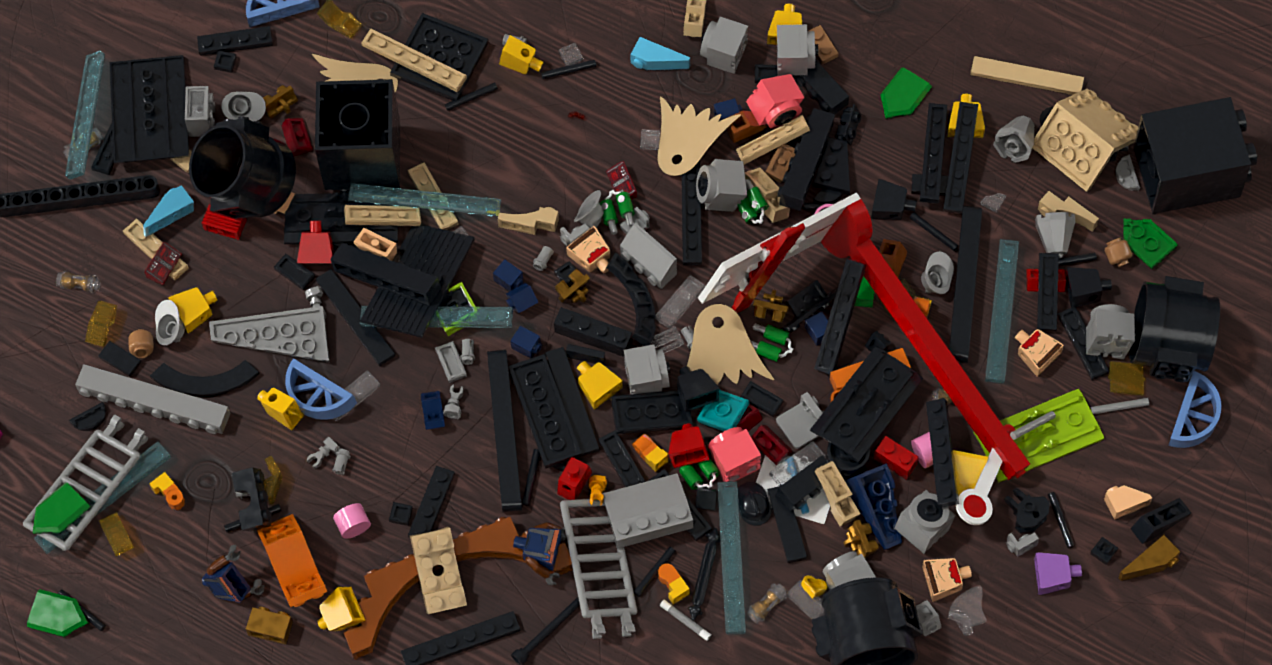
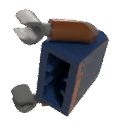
(541, 549)
(227, 581)

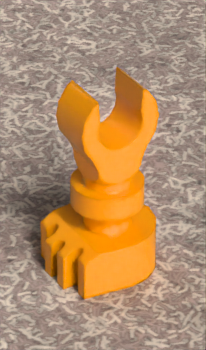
(597, 485)

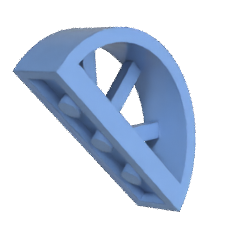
(276, 11)
(1212, 394)
(331, 411)

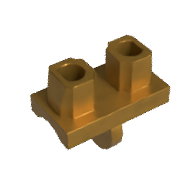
(281, 101)
(566, 291)
(762, 306)
(858, 541)

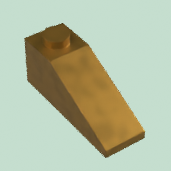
(1152, 560)

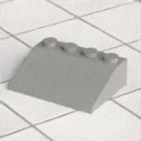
(648, 510)

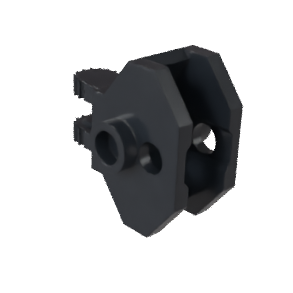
(1029, 512)

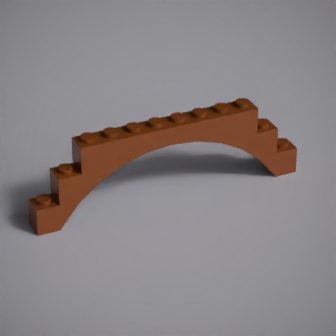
(393, 580)

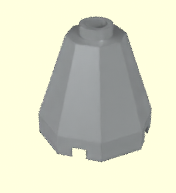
(1016, 139)
(1055, 231)

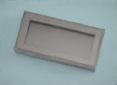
(451, 362)

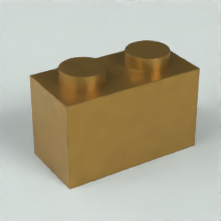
(269, 625)

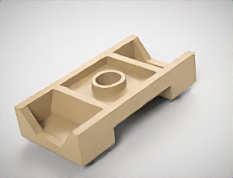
(439, 591)

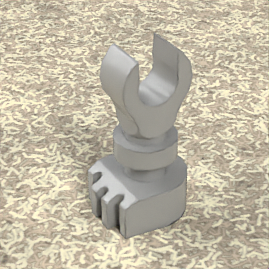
(314, 295)
(452, 409)
(324, 451)

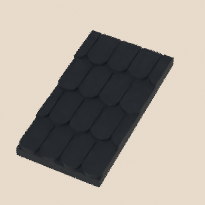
(148, 109)

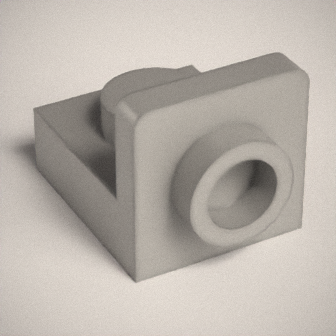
(640, 218)
(568, 238)
(1023, 545)
(928, 618)

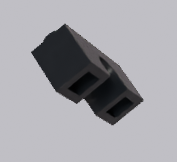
(257, 513)

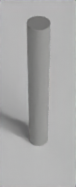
(1119, 406)
(1032, 425)

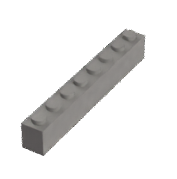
(152, 399)

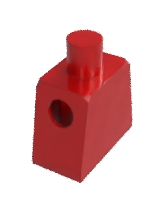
(315, 245)
(687, 446)
(575, 477)

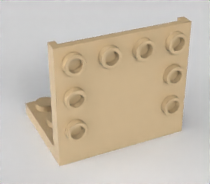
(1083, 136)

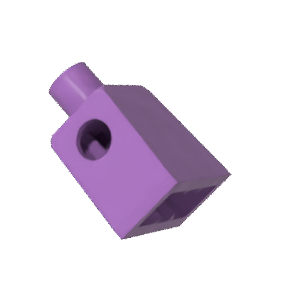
(1054, 572)

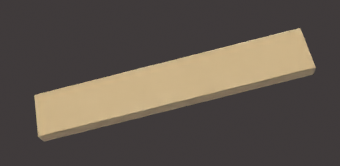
(414, 60)
(1026, 75)

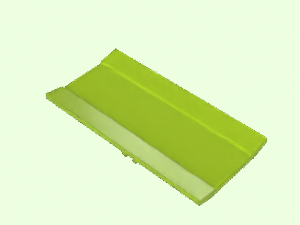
(1066, 433)

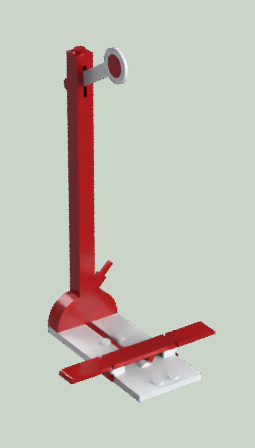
(847, 232)

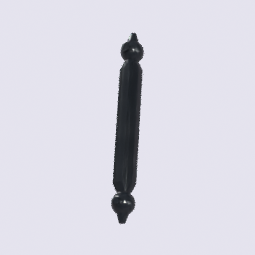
(704, 574)

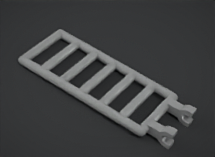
(107, 436)
(625, 613)

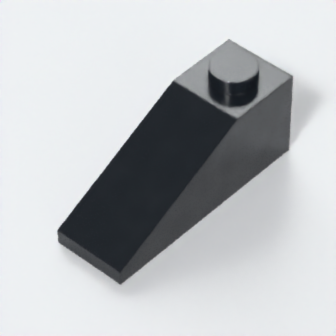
(1159, 520)

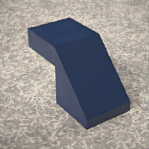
(432, 410)

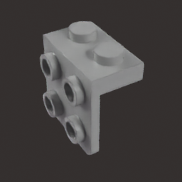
(799, 420)

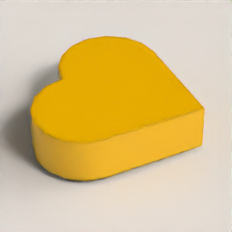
(813, 586)

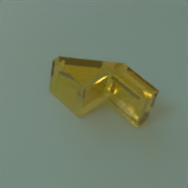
(340, 21)
(100, 322)
(273, 482)
(116, 534)

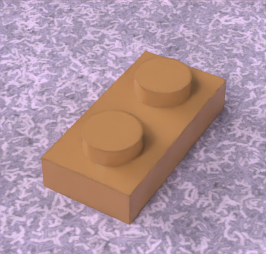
(826, 49)
(780, 162)

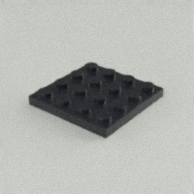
(446, 44)

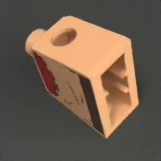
(590, 251)
(1038, 350)
(944, 577)

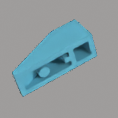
(657, 57)
(171, 208)

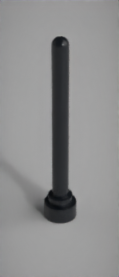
(520, 655)

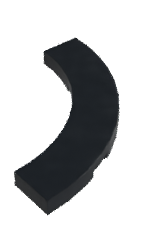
(640, 297)
(207, 385)

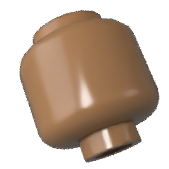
(1118, 252)
(141, 343)

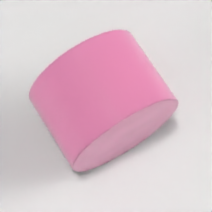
(922, 448)
(352, 521)

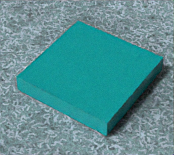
(725, 412)

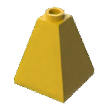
(968, 469)

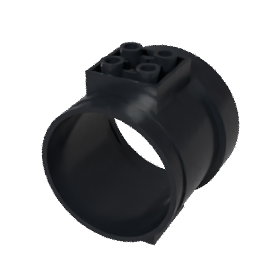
(265, 172)
(1174, 328)
(867, 624)

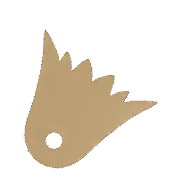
(351, 71)
(687, 136)
(723, 348)

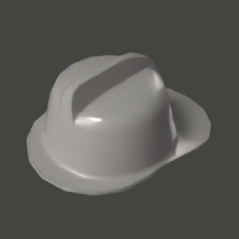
(243, 104)
(590, 210)
(938, 273)
(168, 324)

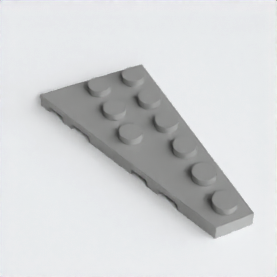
(287, 333)

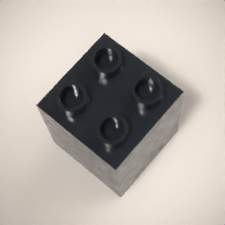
(357, 133)
(1193, 155)

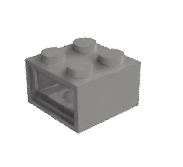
(199, 110)

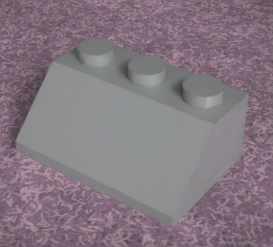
(648, 256)

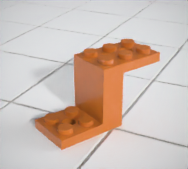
(292, 561)

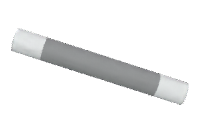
(685, 620)

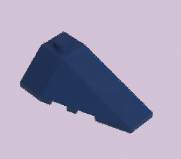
(876, 502)

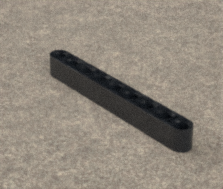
(83, 200)
(965, 283)
(504, 431)

